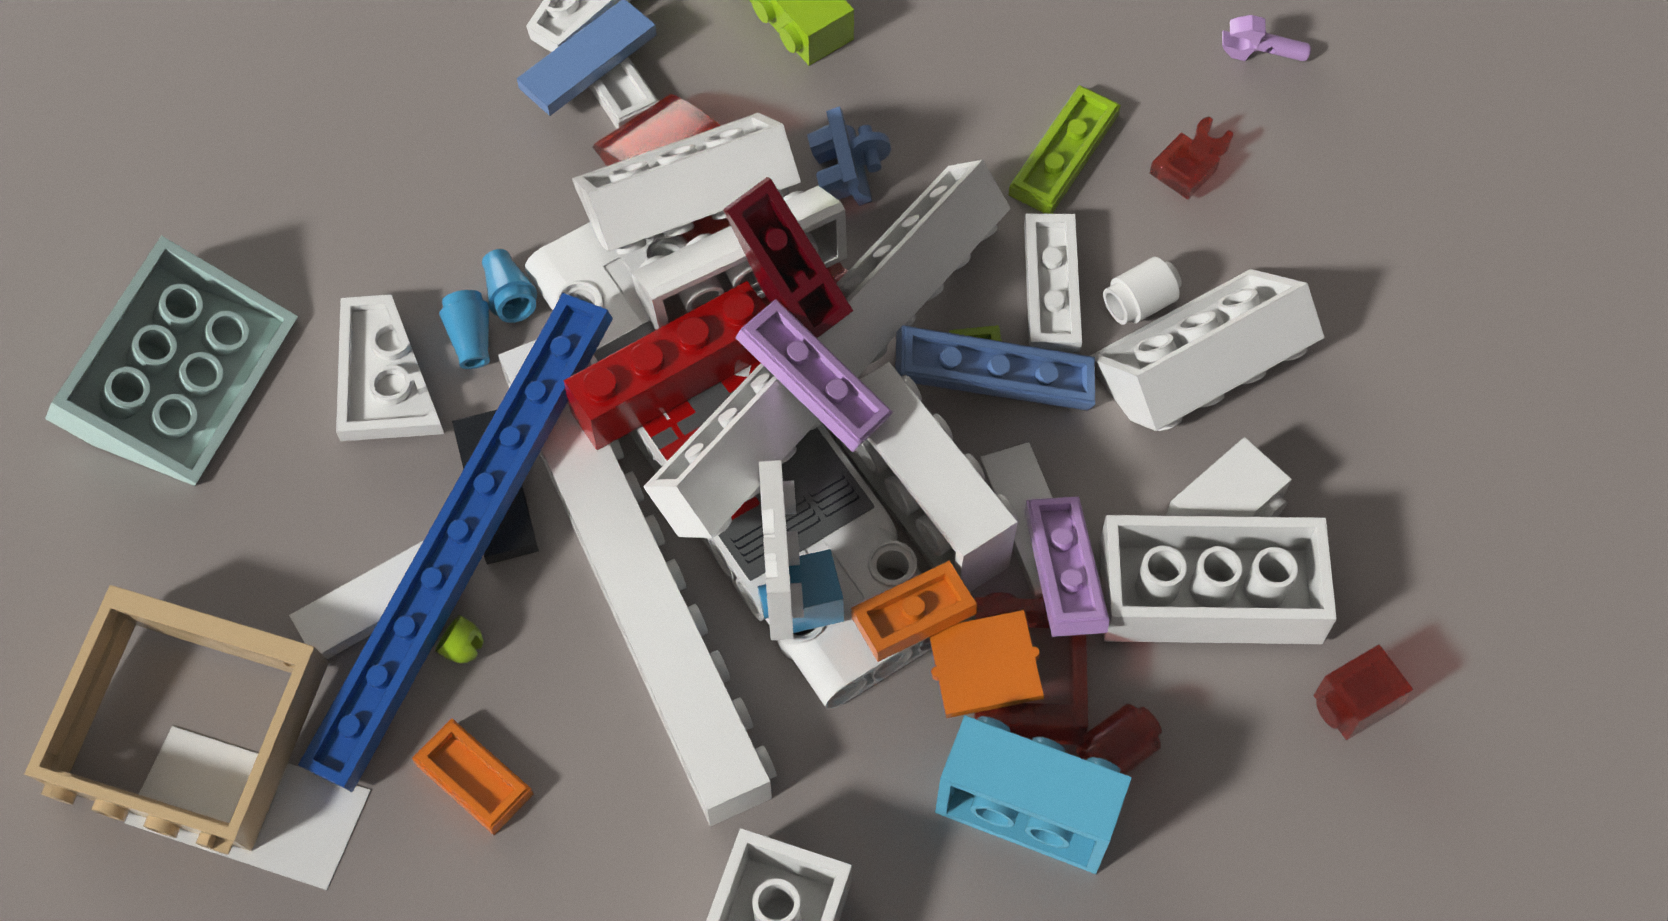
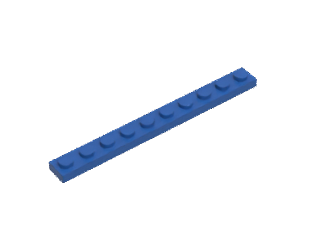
(454, 545)

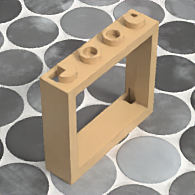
(89, 681)

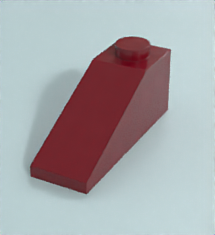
(785, 258)

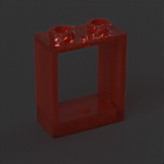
(1057, 722)

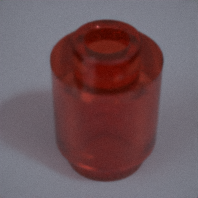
(1123, 738)

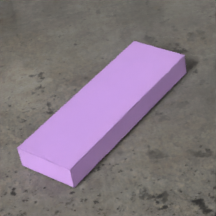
(814, 375)
(1066, 567)

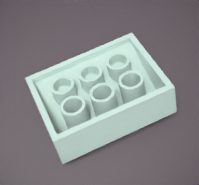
(171, 364)

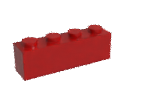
(663, 367)

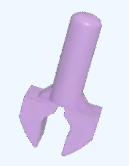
(1249, 35)

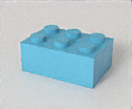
(1031, 792)

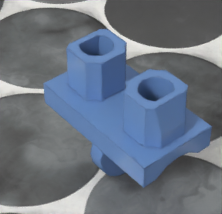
(852, 152)

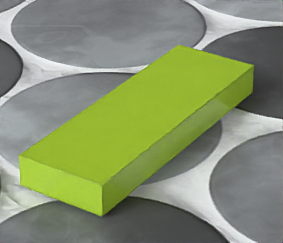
(1064, 150)

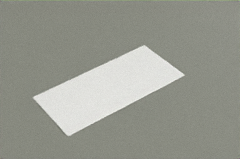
(302, 828)

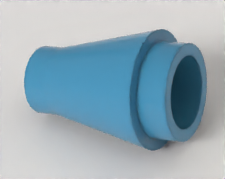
(508, 289)
(467, 325)

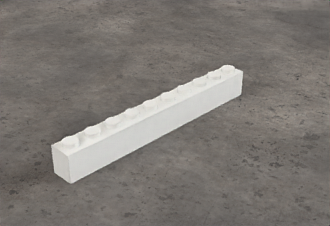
(885, 289)
(654, 619)

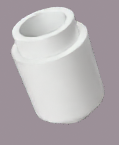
(1142, 291)

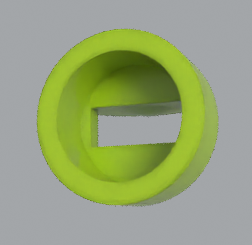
(460, 641)

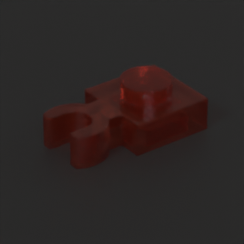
(1189, 162)

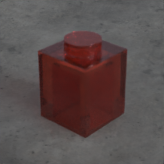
(1361, 692)

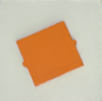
(986, 664)

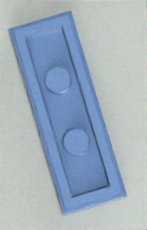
(586, 57)

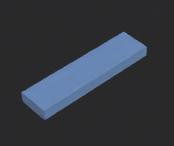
(995, 368)

